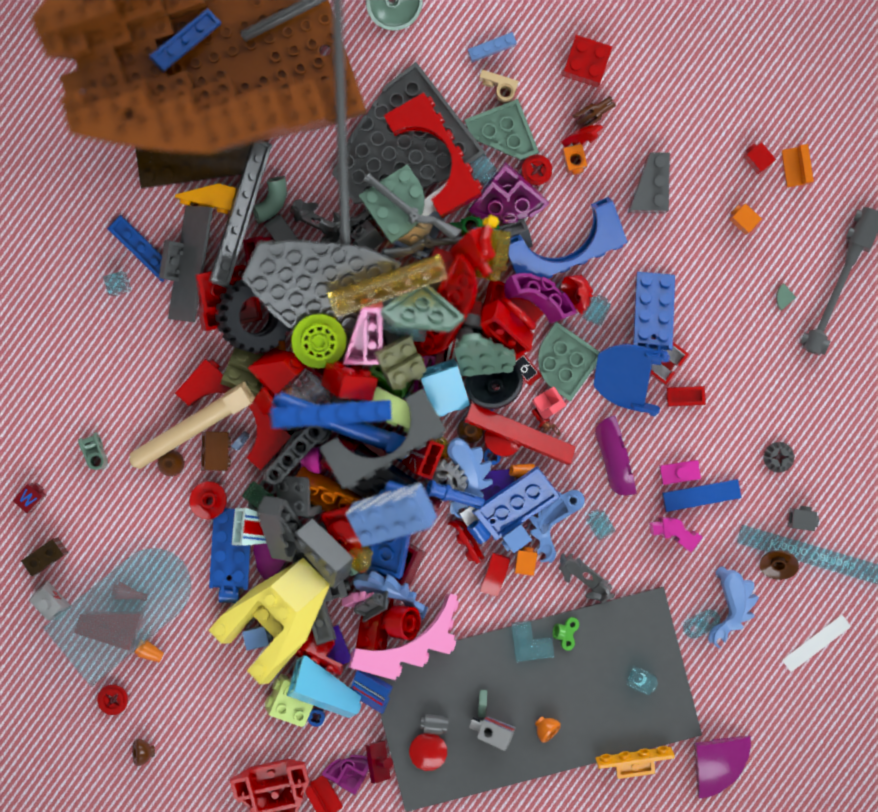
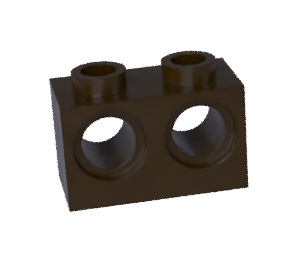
(44, 556)

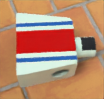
(247, 528)

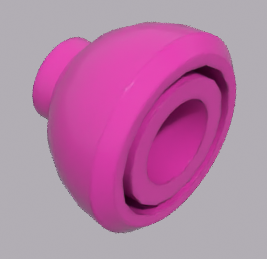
(312, 460)

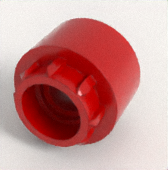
(402, 622)

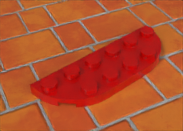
(460, 292)

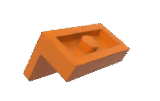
(797, 166)

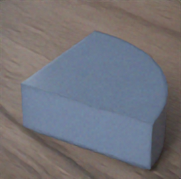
(240, 441)

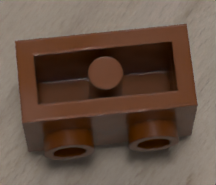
(215, 451)

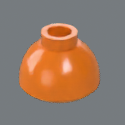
(547, 728)

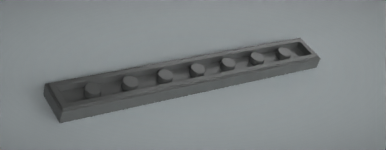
(240, 213)

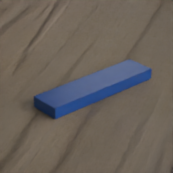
(185, 40)
(137, 245)
(701, 495)

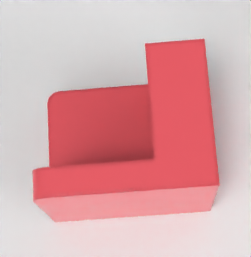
(548, 402)

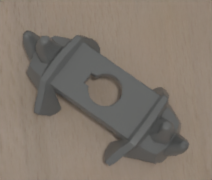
(305, 213)
(576, 567)

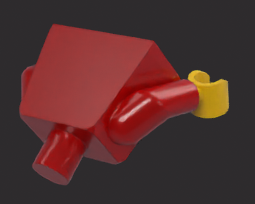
(478, 246)

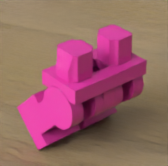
(675, 527)

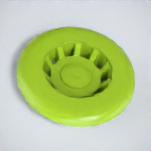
(318, 340)

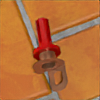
(544, 422)

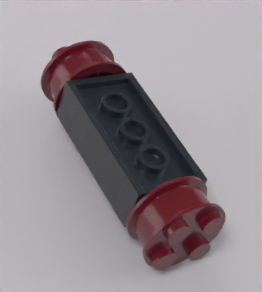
(378, 482)

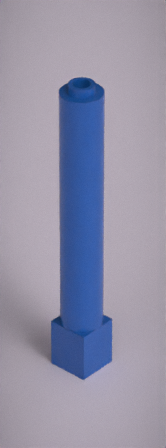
(359, 431)

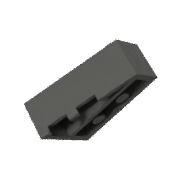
(279, 527)

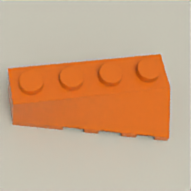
(327, 492)

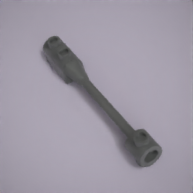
(860, 238)

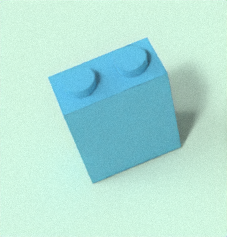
(445, 387)

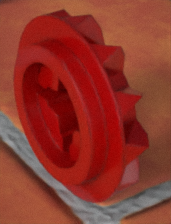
(537, 160)
(114, 708)

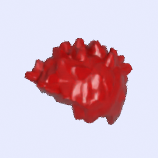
(578, 291)

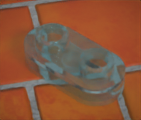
(701, 623)

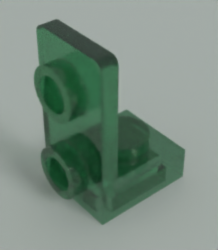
(255, 494)

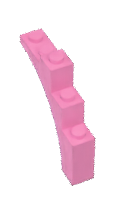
(435, 637)

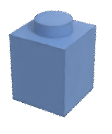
(516, 539)
(256, 637)

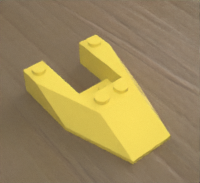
(285, 608)

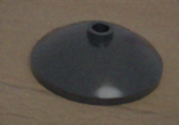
(482, 392)

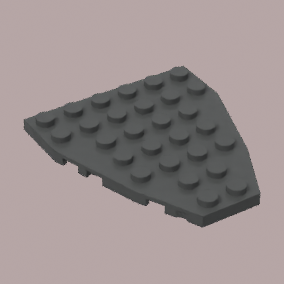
(378, 151)
(298, 274)

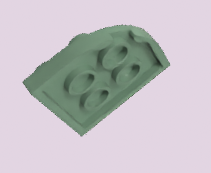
(386, 214)
(565, 361)

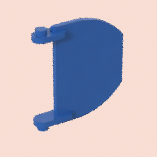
(624, 375)

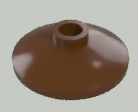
(779, 565)

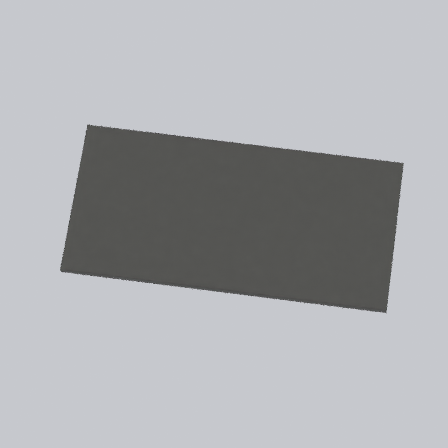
(576, 687)

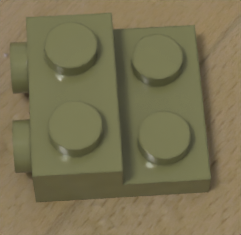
(400, 362)
(238, 371)

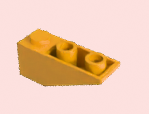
(213, 196)

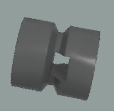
(470, 326)

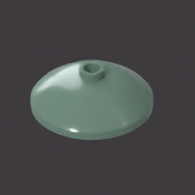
(394, 14)

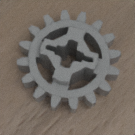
(454, 475)

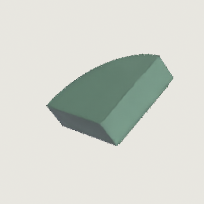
(784, 296)
(482, 703)

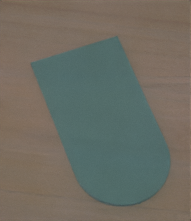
(121, 612)

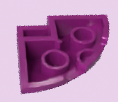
(508, 197)
(720, 763)

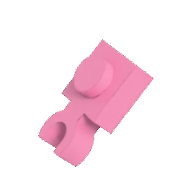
(355, 598)

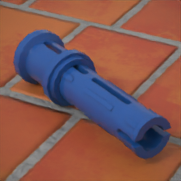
(446, 493)

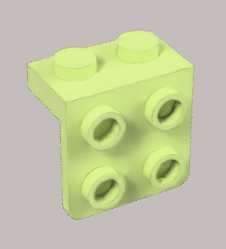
(286, 707)

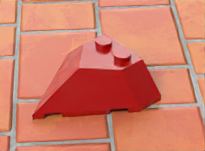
(272, 786)

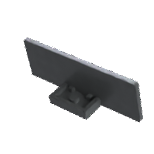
(184, 260)

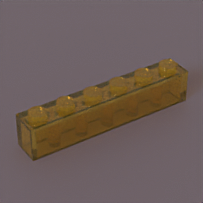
(387, 285)

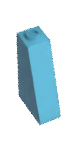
(320, 688)

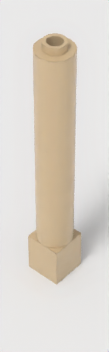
(230, 403)

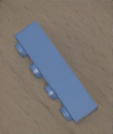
(492, 47)

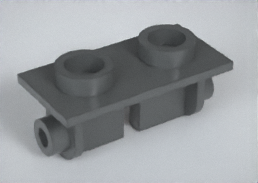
(372, 606)

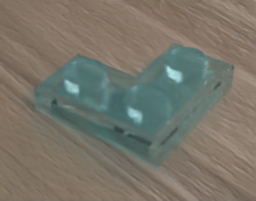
(528, 648)

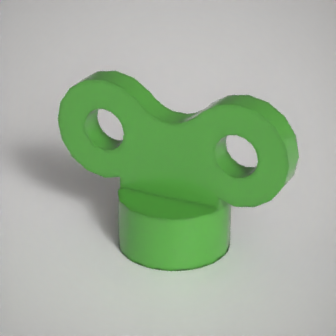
(565, 633)

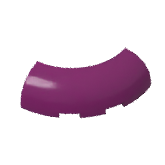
(541, 293)
(615, 457)

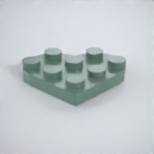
(481, 356)

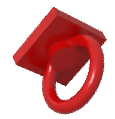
(523, 310)

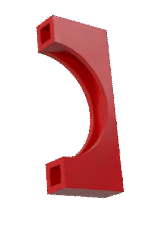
(420, 116)
(207, 381)

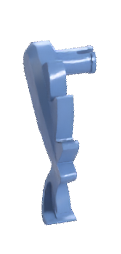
(475, 471)
(550, 515)
(374, 582)
(739, 601)

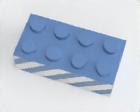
(391, 515)

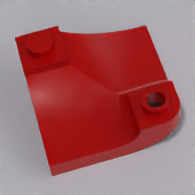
(209, 298)

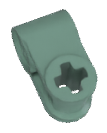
(92, 450)

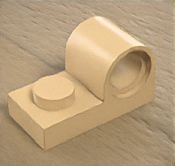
(491, 79)

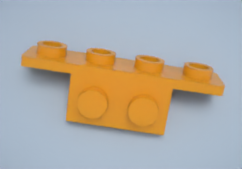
(635, 763)

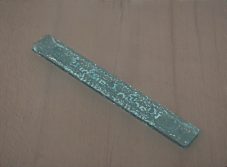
(809, 553)

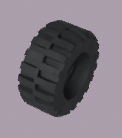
(232, 329)

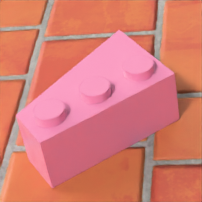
(366, 337)

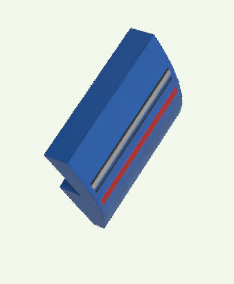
(372, 690)

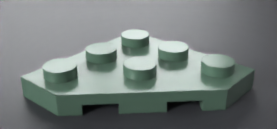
(504, 130)
(422, 310)

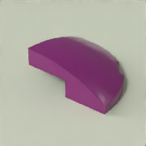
(265, 564)
(348, 772)

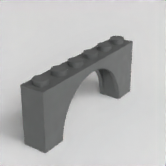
(351, 467)

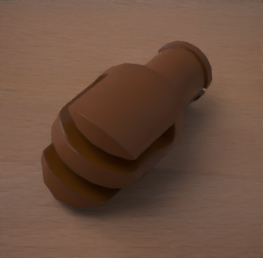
(595, 111)

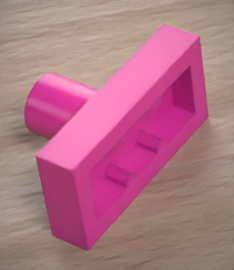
(680, 472)

